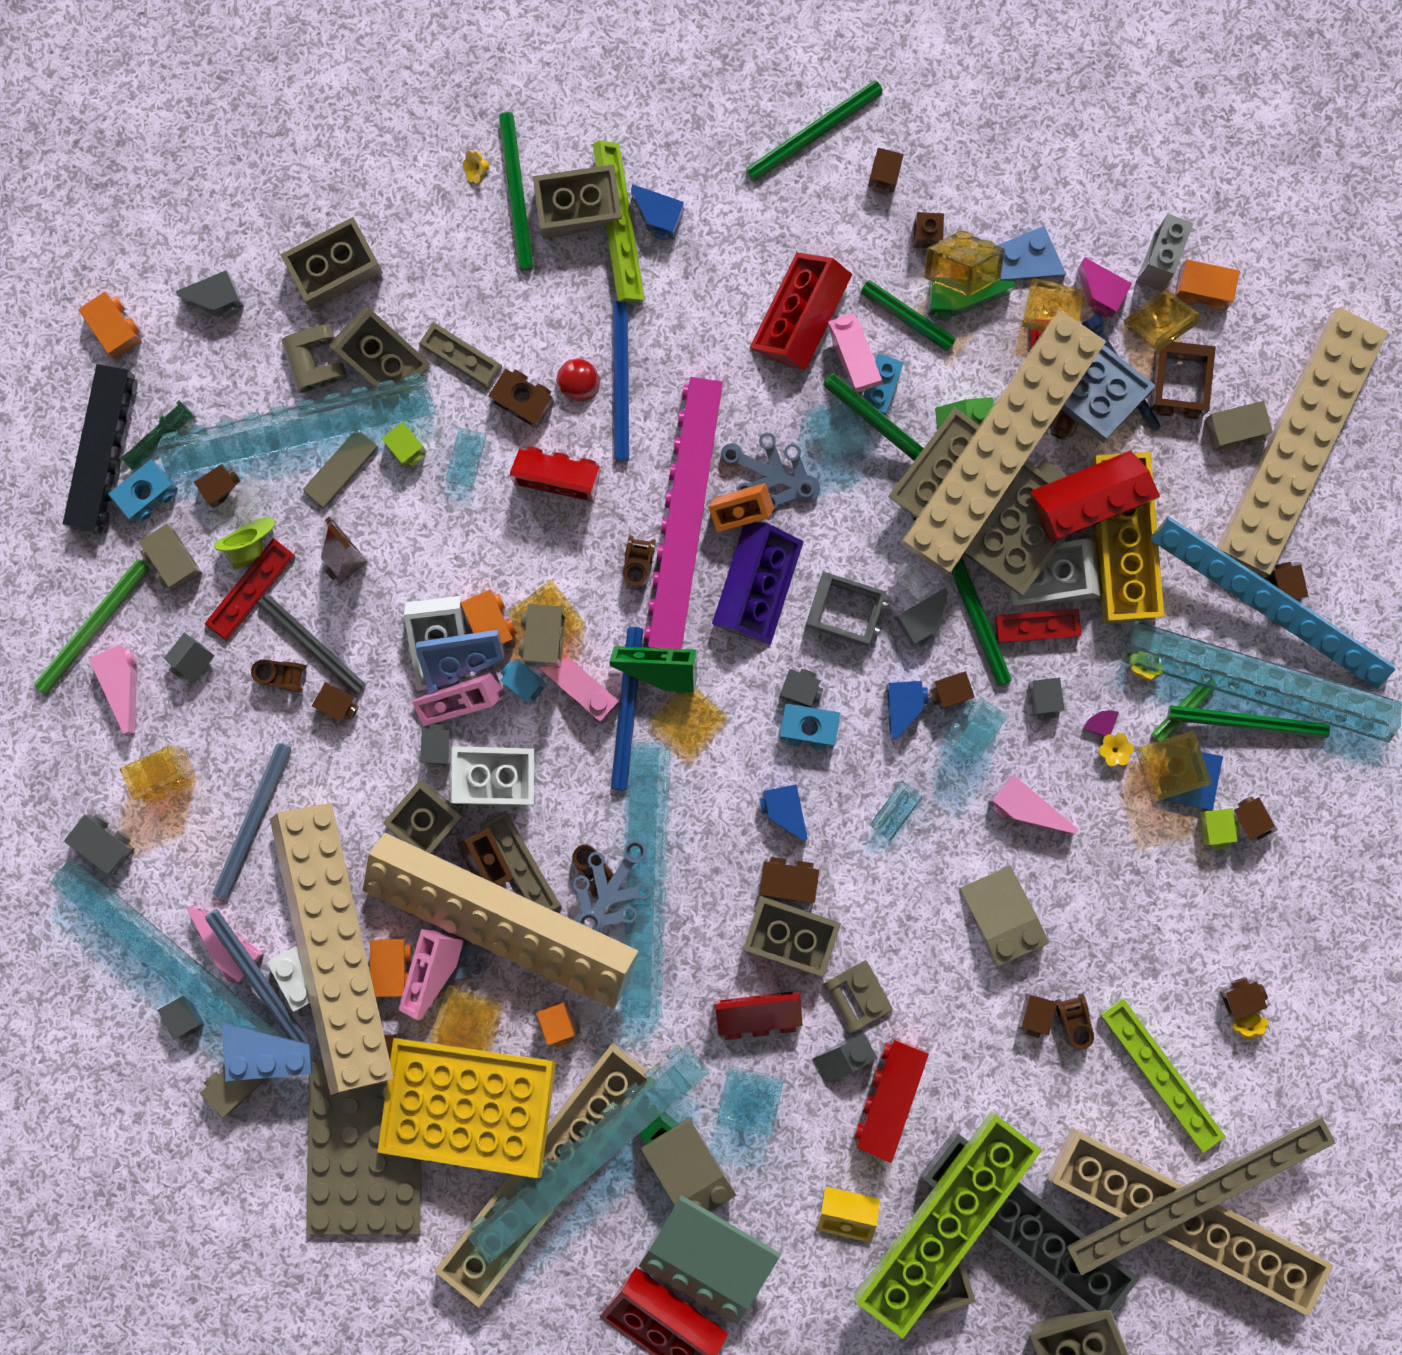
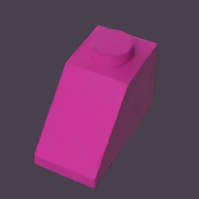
(1102, 288)

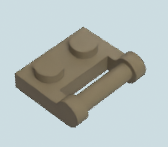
(866, 992)

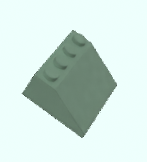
(709, 1259)

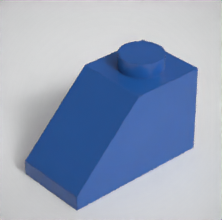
(658, 211)
(904, 705)
(785, 810)

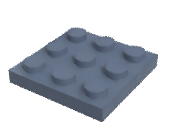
(1107, 395)

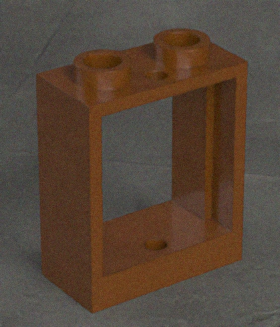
(1187, 352)

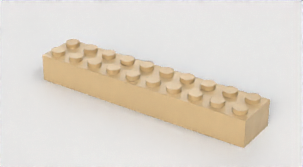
(1301, 441)
(1002, 443)
(499, 920)
(331, 948)
(606, 1081)
(1214, 1236)

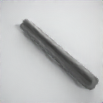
(311, 644)

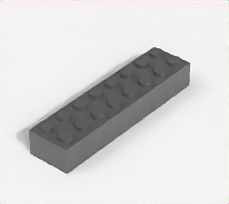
(1041, 1239)

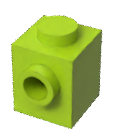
(1219, 828)

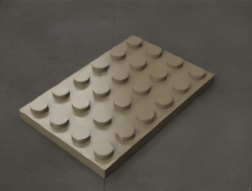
(1012, 538)
(347, 1180)

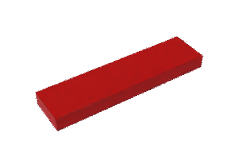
(249, 589)

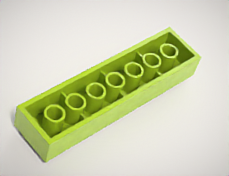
(946, 1224)

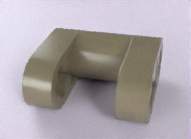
(301, 362)

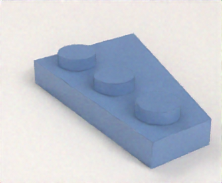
(1031, 257)
(453, 657)
(261, 1055)

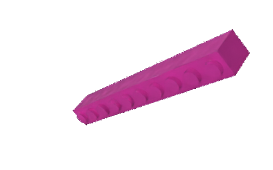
(685, 513)

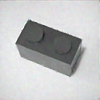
(99, 843)

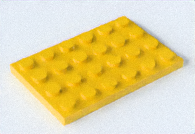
(467, 1107)

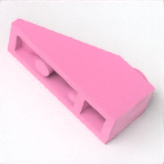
(854, 352)
(119, 682)
(582, 688)
(459, 698)
(1024, 805)
(216, 949)
(430, 969)

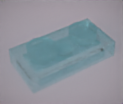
(465, 457)
(896, 811)

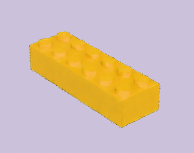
(1129, 561)

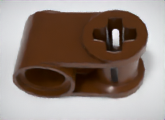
(639, 557)
(284, 674)
(587, 871)
(1075, 1019)

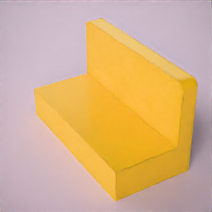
(848, 1214)

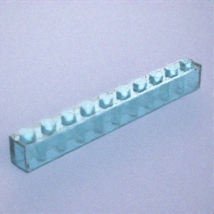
(297, 425)
(1262, 682)
(646, 826)
(157, 949)
(588, 1153)

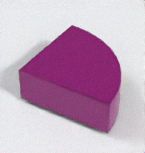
(1101, 723)

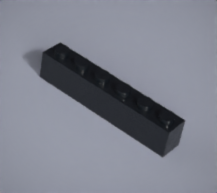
(99, 449)

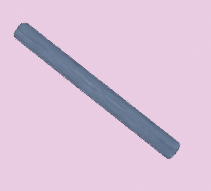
(252, 821)
(255, 976)

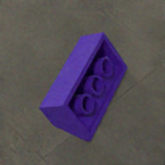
(758, 581)

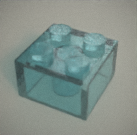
(836, 432)
(975, 730)
(749, 1100)

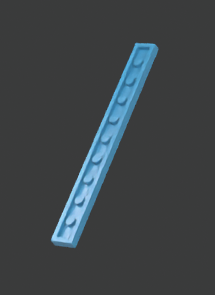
(1272, 602)

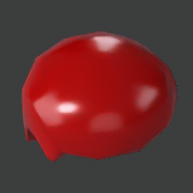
(578, 379)

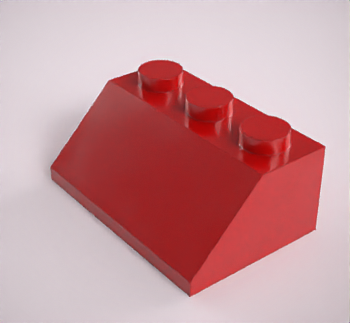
(555, 474)
(759, 1014)

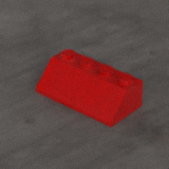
(801, 310)
(1093, 495)
(891, 1099)
(660, 1319)

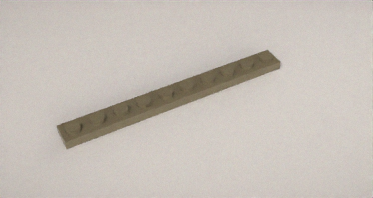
(1200, 1195)

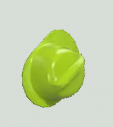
(245, 543)

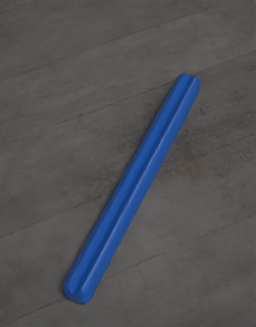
(621, 381)
(626, 719)

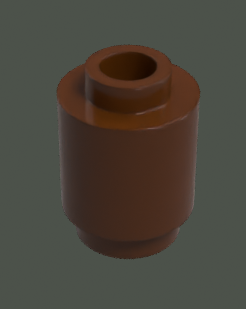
(1063, 426)

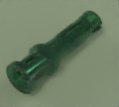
(148, 444)

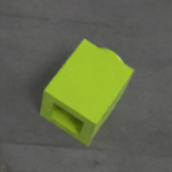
(404, 445)

